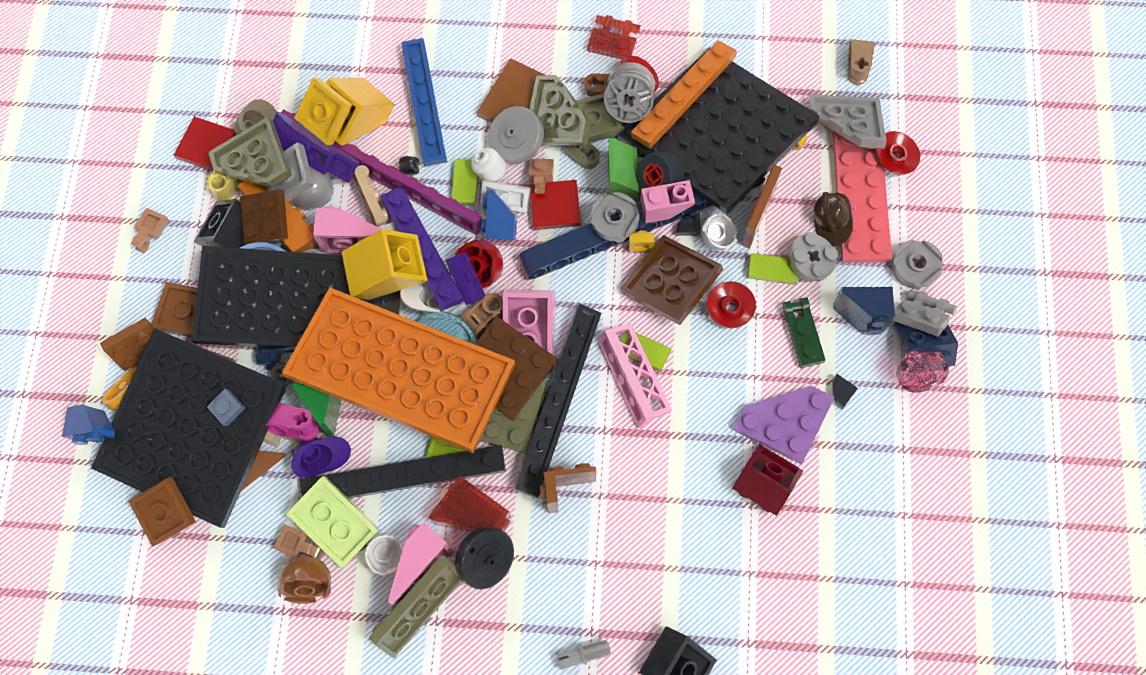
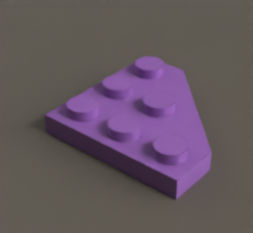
(786, 421)

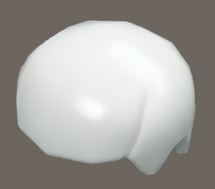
(718, 232)
(383, 554)

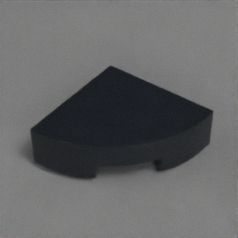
(689, 225)
(842, 390)

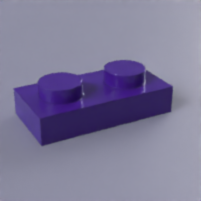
(465, 278)

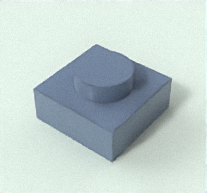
(226, 407)

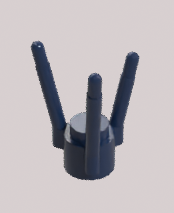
(271, 356)

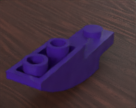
(319, 155)

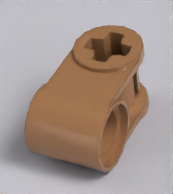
(860, 60)
(482, 315)

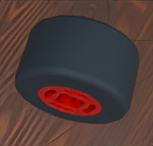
(659, 170)

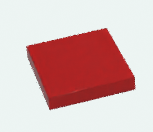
(199, 140)
(556, 207)

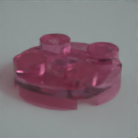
(921, 371)

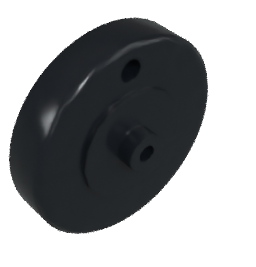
(484, 557)

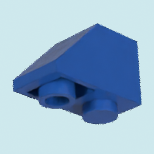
(500, 218)
(86, 425)

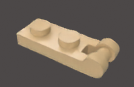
(370, 197)

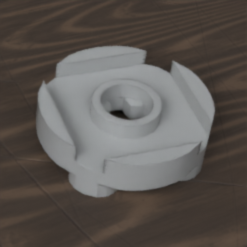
(610, 204)
(821, 249)
(917, 277)

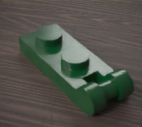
(803, 333)

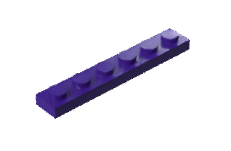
(407, 221)

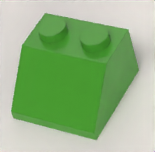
(623, 169)

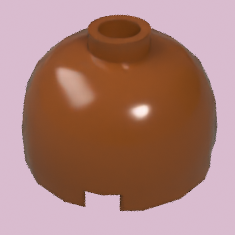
(304, 579)

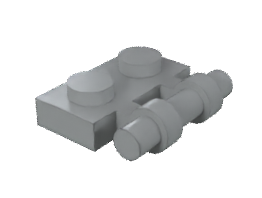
(921, 317)

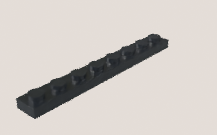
(557, 401)
(414, 473)

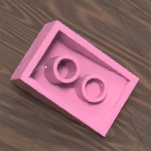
(339, 230)
(532, 314)
(418, 553)

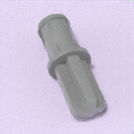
(583, 654)

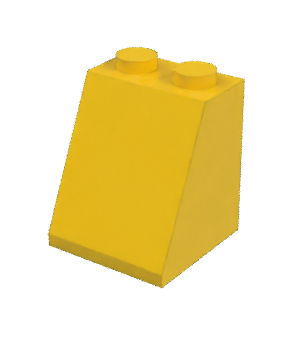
(368, 109)
(383, 264)

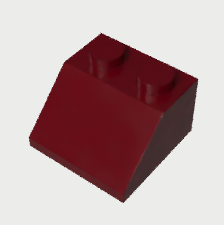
(767, 480)

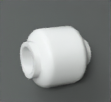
(488, 165)

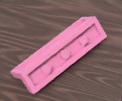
(627, 380)

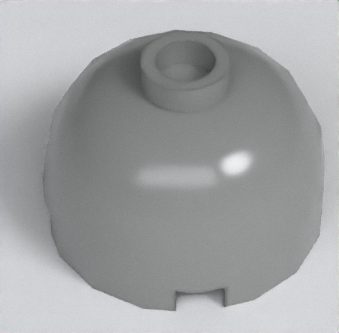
(316, 195)

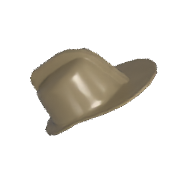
(252, 114)

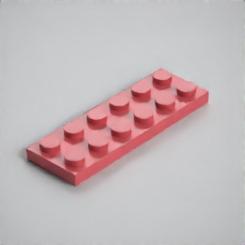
(863, 182)

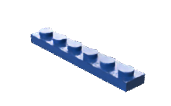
(424, 102)

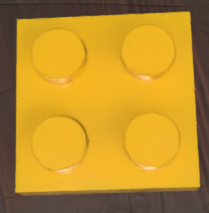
(323, 111)

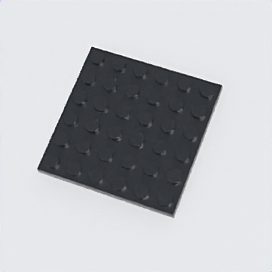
(730, 134)
(172, 433)

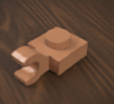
(541, 172)
(149, 226)
(295, 543)

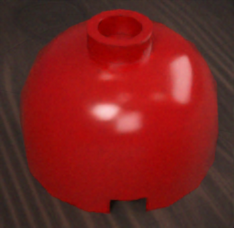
(485, 260)

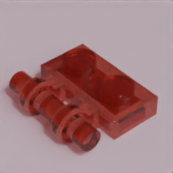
(612, 43)

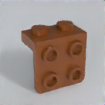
(559, 477)

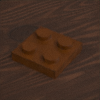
(264, 216)

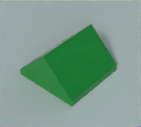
(321, 405)

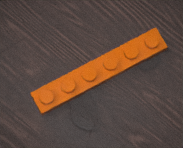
(683, 94)

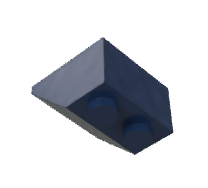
(866, 307)

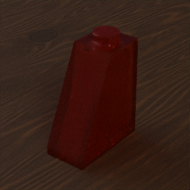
(469, 508)

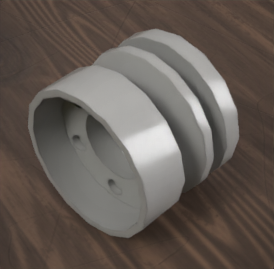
(634, 81)

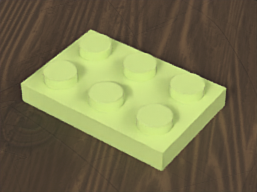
(333, 522)

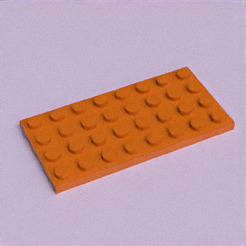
(400, 369)

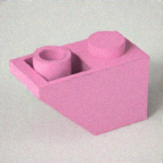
(666, 200)

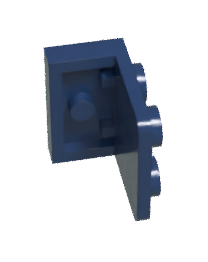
(924, 342)

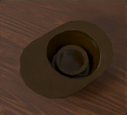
(833, 218)

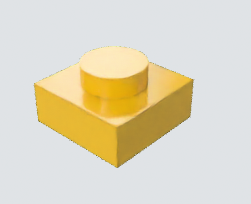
(641, 241)

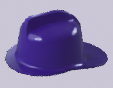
(319, 456)

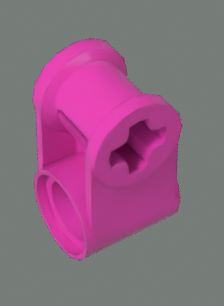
(293, 422)

